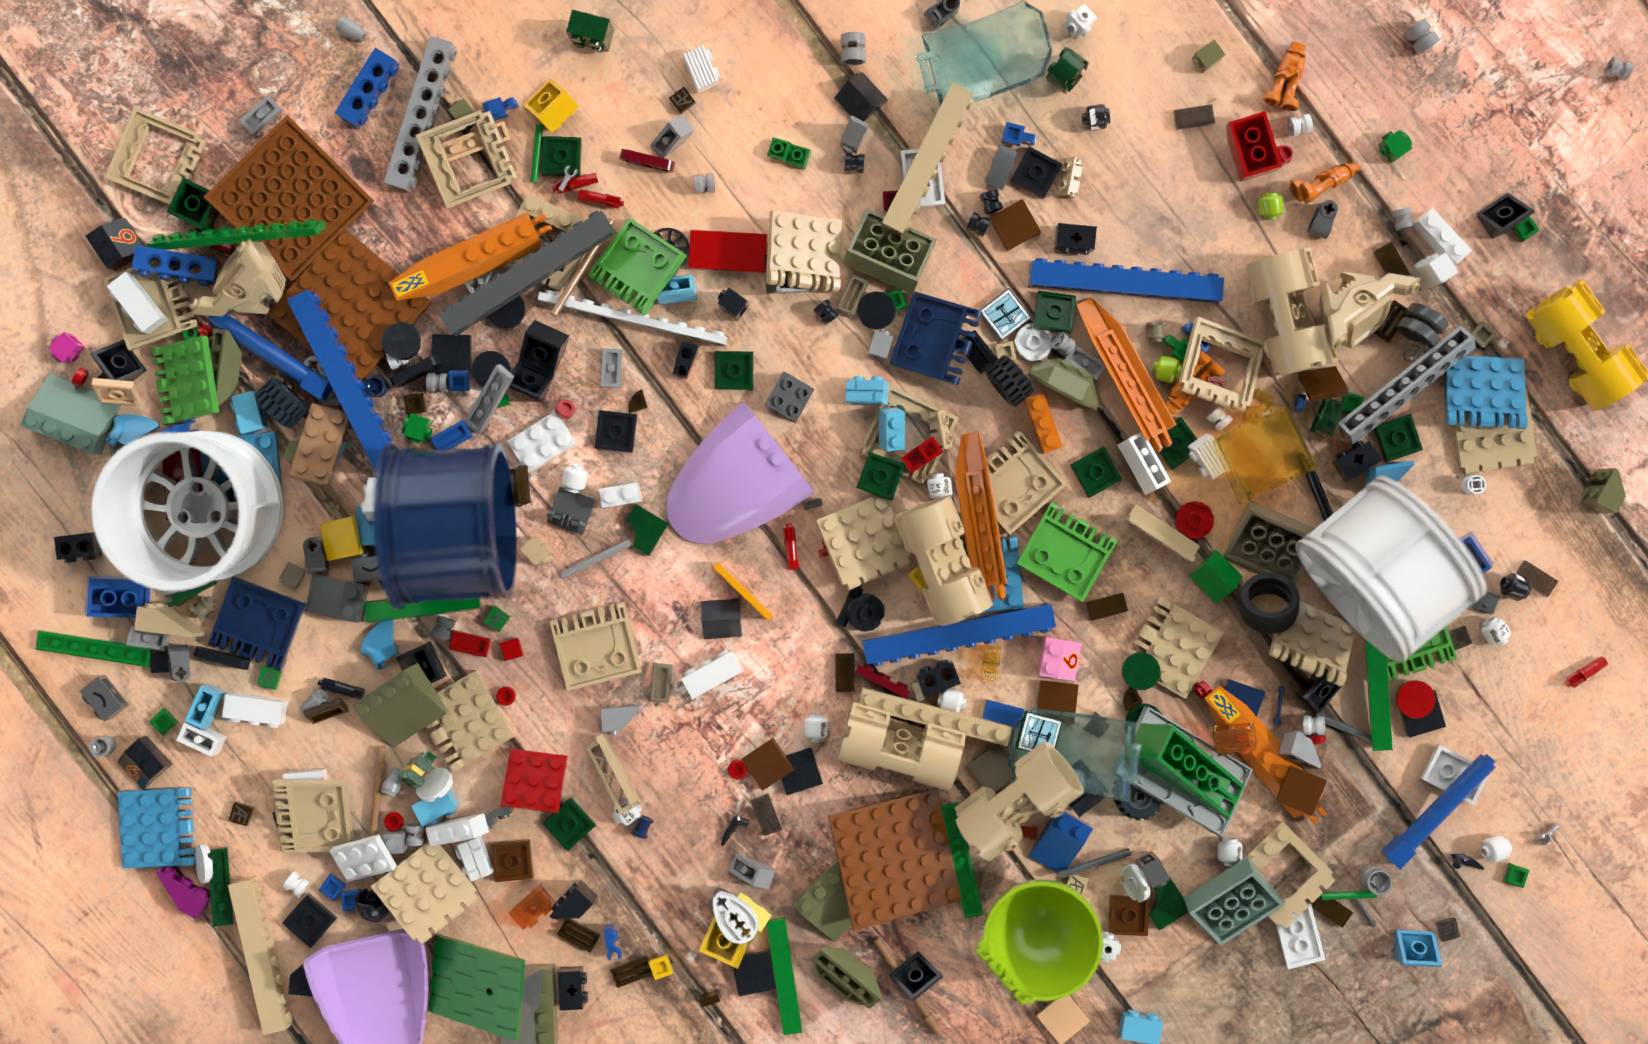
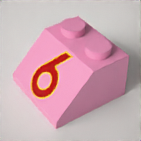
(1058, 658)

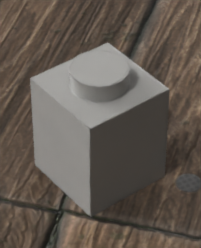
(881, 344)
(395, 841)

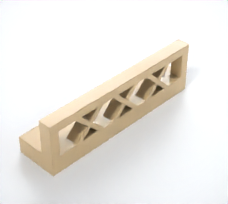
(1162, 533)
(610, 756)

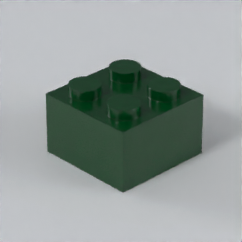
(590, 31)
(191, 205)

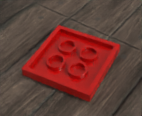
(534, 781)

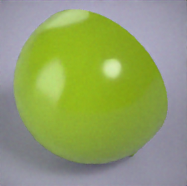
(1042, 941)

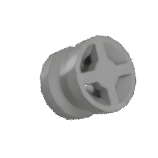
(1063, 343)

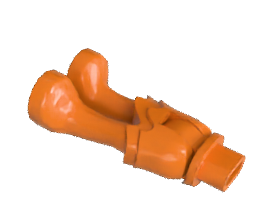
(1290, 68)
(1330, 178)
(1179, 399)

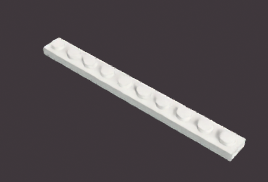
(643, 320)

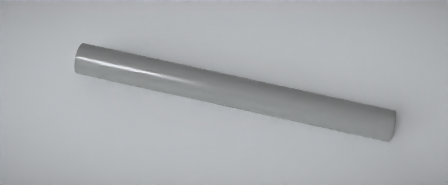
(596, 558)

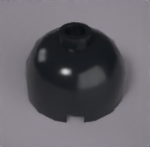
(370, 906)

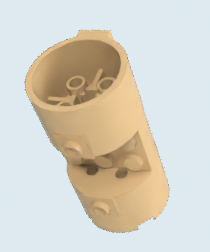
(1283, 283)
(952, 585)
(925, 753)
(1043, 785)

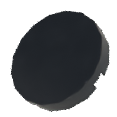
(876, 310)
(510, 314)
(401, 341)
(485, 364)
(865, 612)

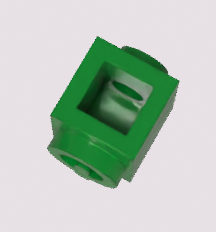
(1395, 145)
(417, 428)

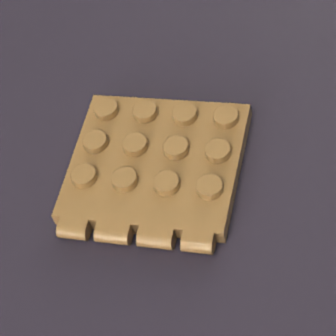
(1494, 445)
(863, 541)
(425, 892)

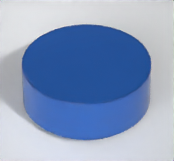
(1300, 403)

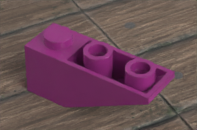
(186, 895)

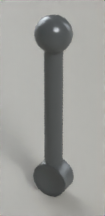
(1372, 923)

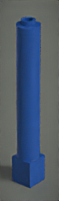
(309, 380)
(1403, 848)

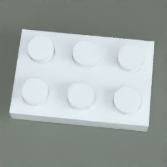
(935, 195)
(542, 442)
(1445, 767)
(363, 858)
(1301, 940)

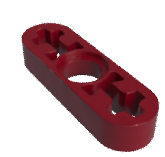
(647, 160)

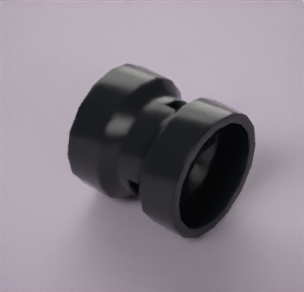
(854, 162)
(991, 201)
(982, 226)
(826, 312)

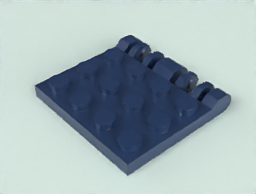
(932, 336)
(258, 620)

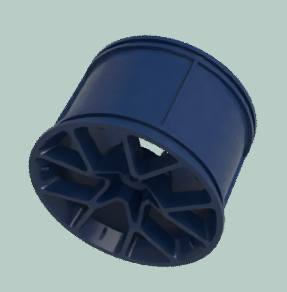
(444, 524)

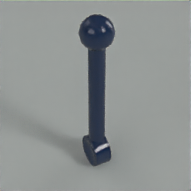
(1277, 721)

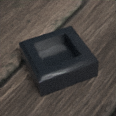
(159, 663)

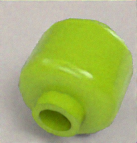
(1270, 205)
(1167, 369)

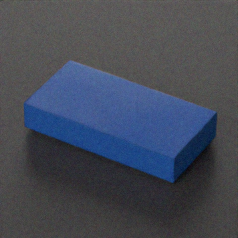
(452, 436)
(1002, 712)

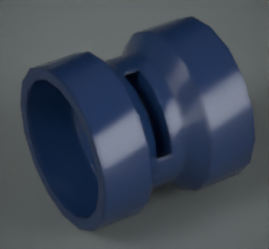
(373, 385)

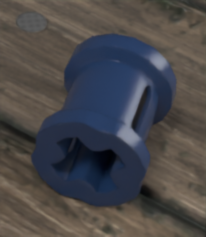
(642, 827)

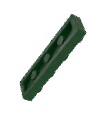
(220, 895)

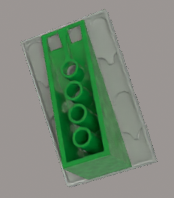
(1188, 772)

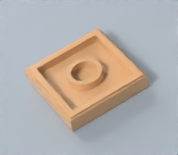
(116, 392)
(1062, 1018)

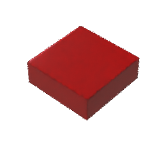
(511, 649)

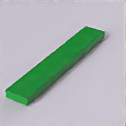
(384, 611)
(92, 648)
(1378, 699)
(962, 863)
(784, 976)

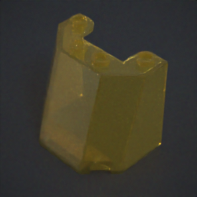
(1263, 454)

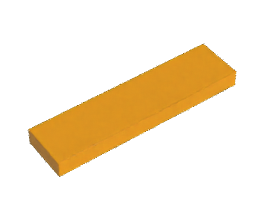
(747, 595)

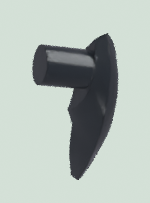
(731, 828)
(1461, 858)

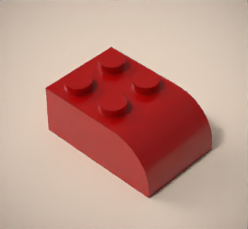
(1253, 146)

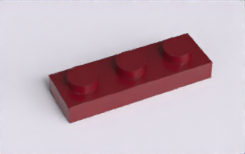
(883, 680)

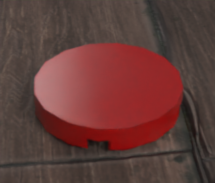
(1194, 520)
(1415, 699)

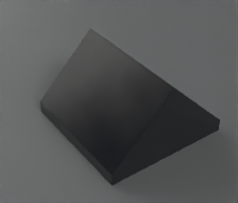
(860, 97)
(1503, 215)
(118, 362)
(530, 381)
(721, 618)
(1318, 691)
(915, 976)

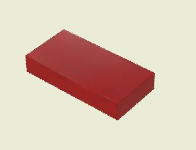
(470, 643)

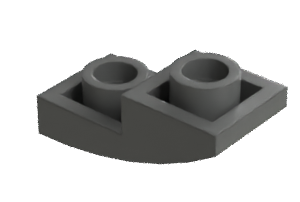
(1001, 167)
(501, 812)

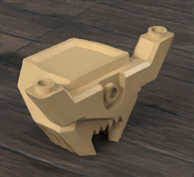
(244, 283)
(1360, 305)

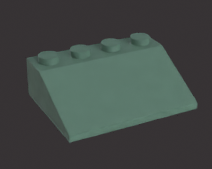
(70, 415)
(1233, 901)

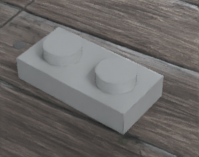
(261, 115)
(1082, 359)
(611, 368)
(147, 640)

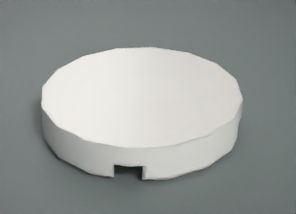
(1032, 343)
(437, 784)
(203, 864)
(1135, 882)

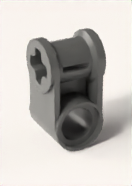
(940, 13)
(1321, 222)
(315, 557)
(177, 658)

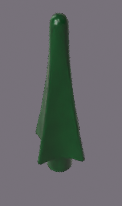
(181, 598)

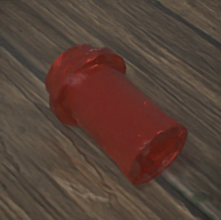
(1029, 832)

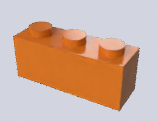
(1042, 423)

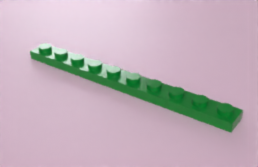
(242, 233)

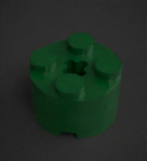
(1067, 70)

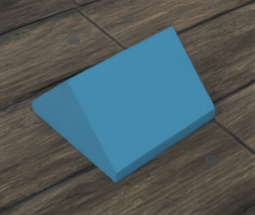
(1416, 948)

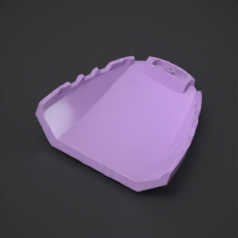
(733, 482)
(372, 988)

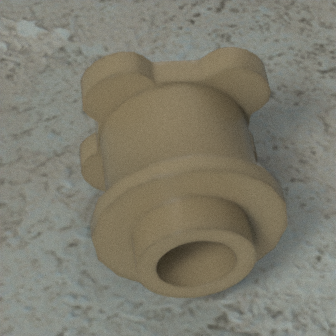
(1156, 331)
(203, 607)

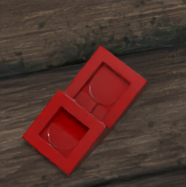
(922, 454)

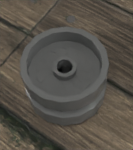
(1422, 324)

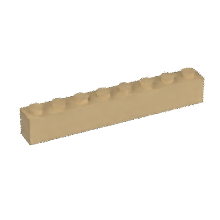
(925, 162)
(929, 713)
(260, 955)

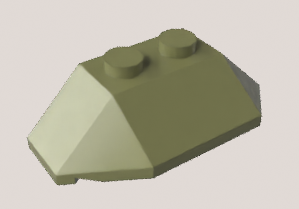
(225, 363)
(1067, 380)
(847, 976)

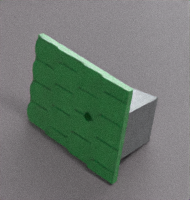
(482, 987)

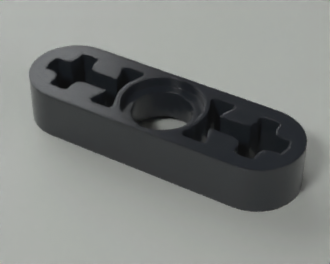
(415, 371)
(222, 657)

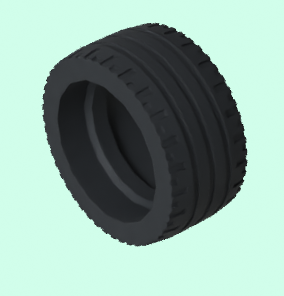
(1266, 621)

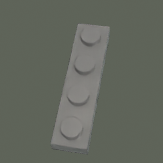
(489, 399)

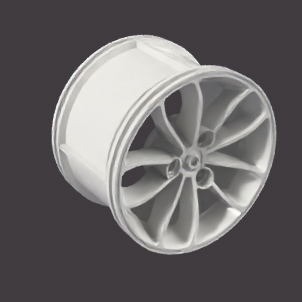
(120, 505)
(1391, 568)

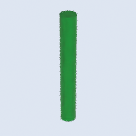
(536, 153)
(1347, 895)

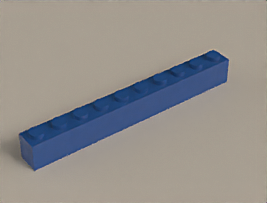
(1126, 281)
(341, 373)
(961, 633)

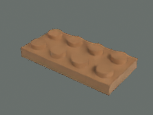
(319, 445)

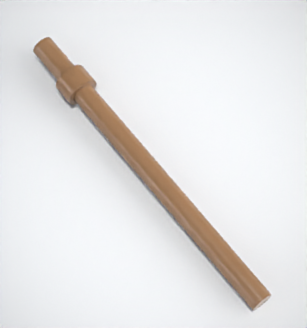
(575, 278)
(379, 766)
(928, 1017)

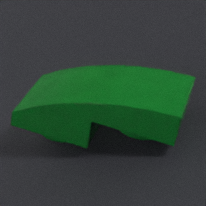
(789, 153)

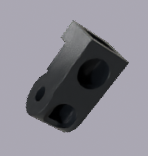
(685, 359)

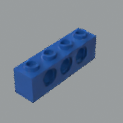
(365, 78)
(145, 255)

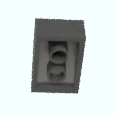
(337, 598)

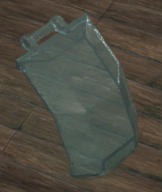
(988, 53)
(1097, 750)

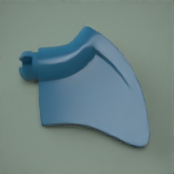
(130, 428)
(380, 644)

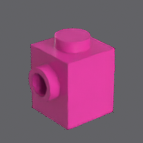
(66, 348)

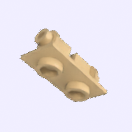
(1071, 168)
(940, 420)

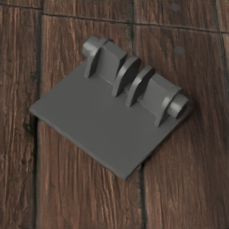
(789, 396)
(570, 511)

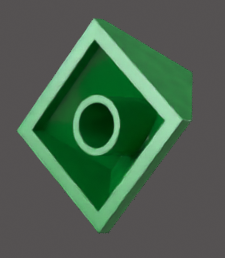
(1216, 576)

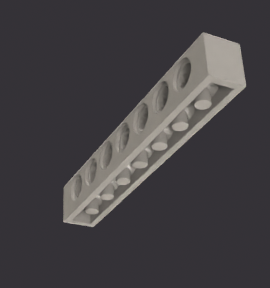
(435, 48)
(1407, 384)

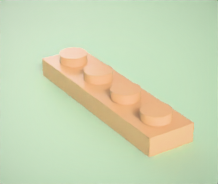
(471, 142)

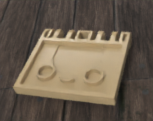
(805, 249)
(165, 300)
(1021, 483)
(1316, 640)
(1179, 645)
(597, 650)
(472, 722)
(314, 813)

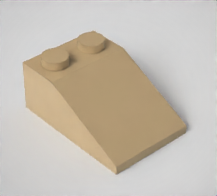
(165, 620)

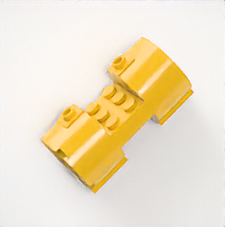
(1602, 373)

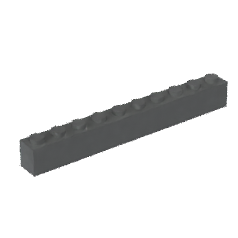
(527, 273)

